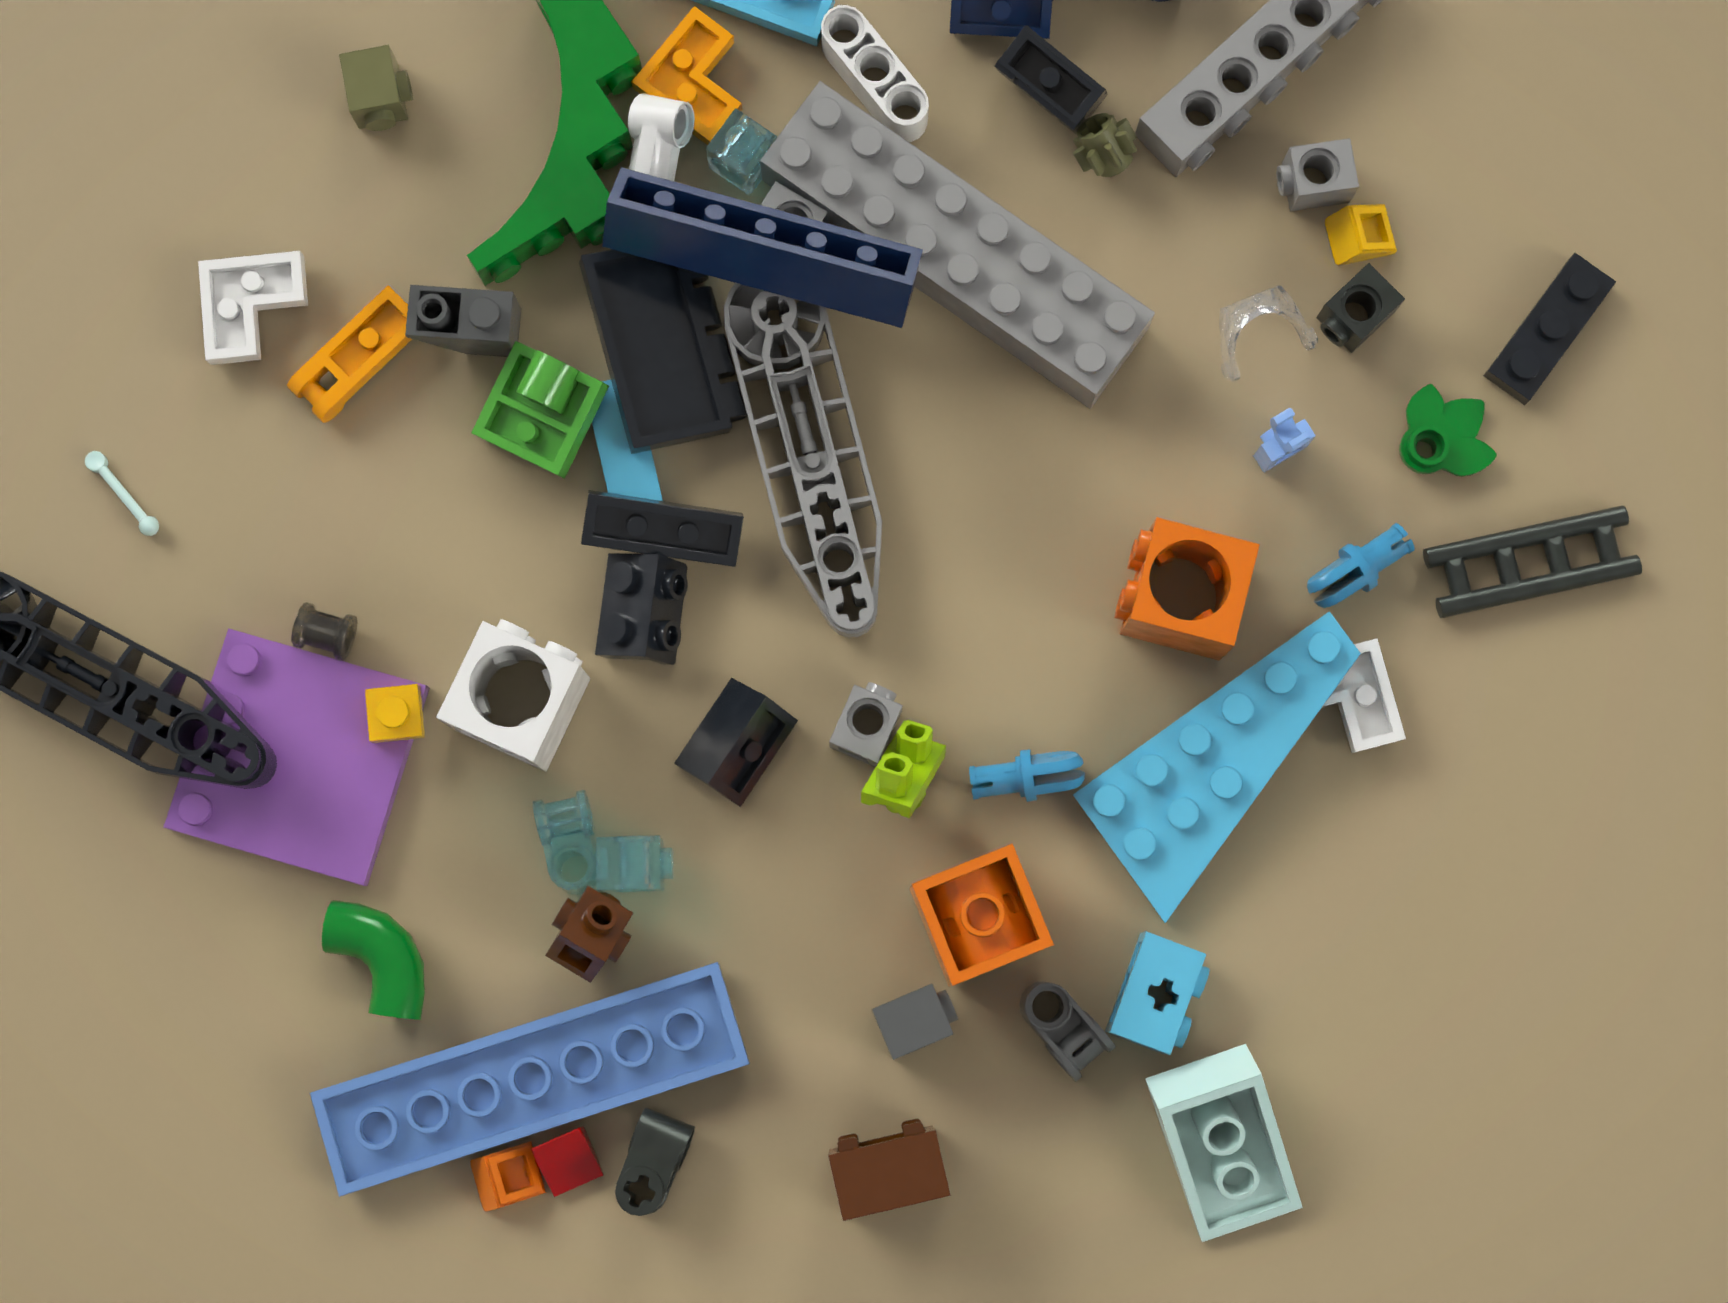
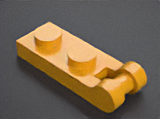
(353, 355)

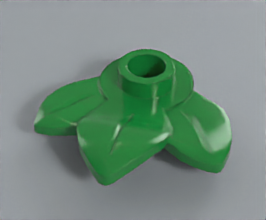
(1449, 432)

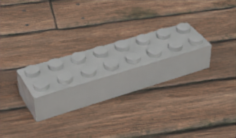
(974, 251)

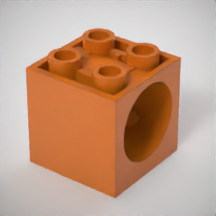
(1229, 567)
(980, 915)

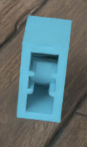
(1151, 963)

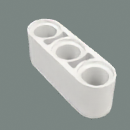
(871, 51)

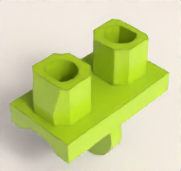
(905, 770)

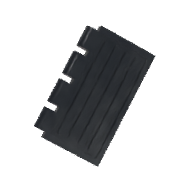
(659, 350)

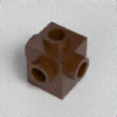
(589, 933)

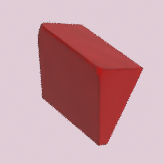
(567, 1161)

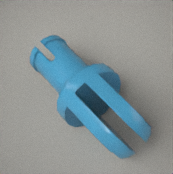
(1361, 565)
(1028, 775)

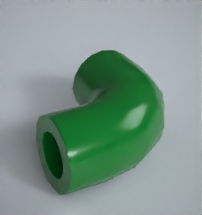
(387, 952)

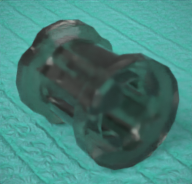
(324, 631)

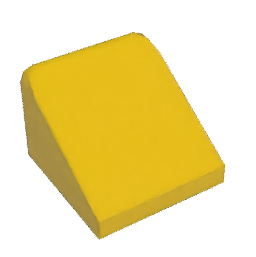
(1360, 233)

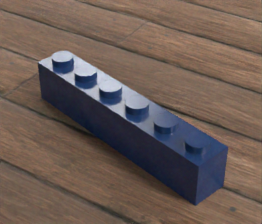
(761, 247)

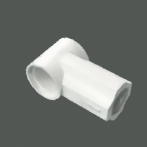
(659, 131)

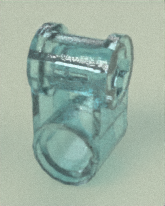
(564, 832)

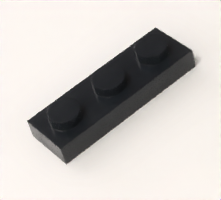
(1549, 328)
(662, 528)

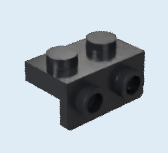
(642, 608)

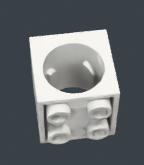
(468, 707)

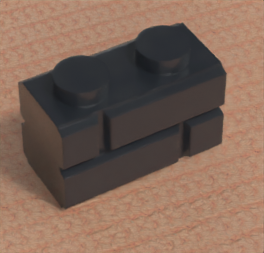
(1051, 79)

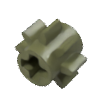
(1105, 145)

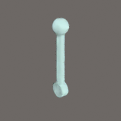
(98, 464)

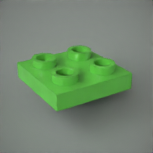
(540, 409)

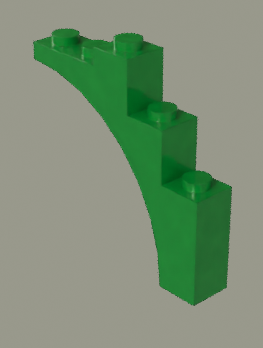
(589, 136)

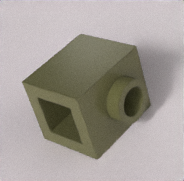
(375, 87)

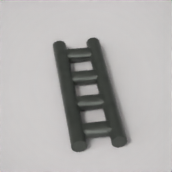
(1552, 537)

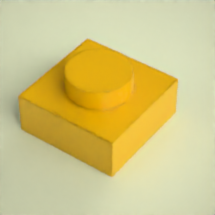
(394, 713)

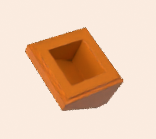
(507, 1177)

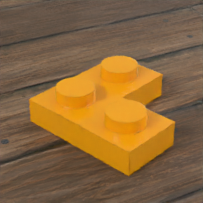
(682, 68)

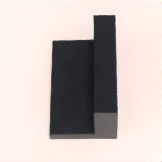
(736, 741)

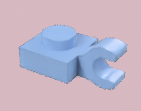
(1283, 440)

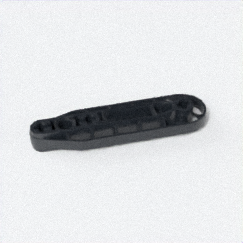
(125, 695)

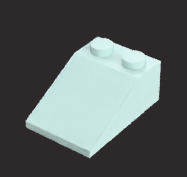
(1224, 1142)

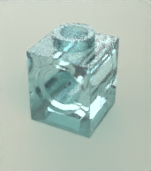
(738, 150)
(632, 864)

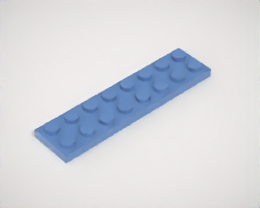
(529, 1078)

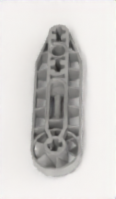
(816, 474)

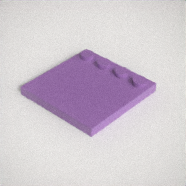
(329, 782)

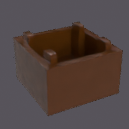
(888, 1170)

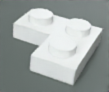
(234, 294)
(1368, 701)

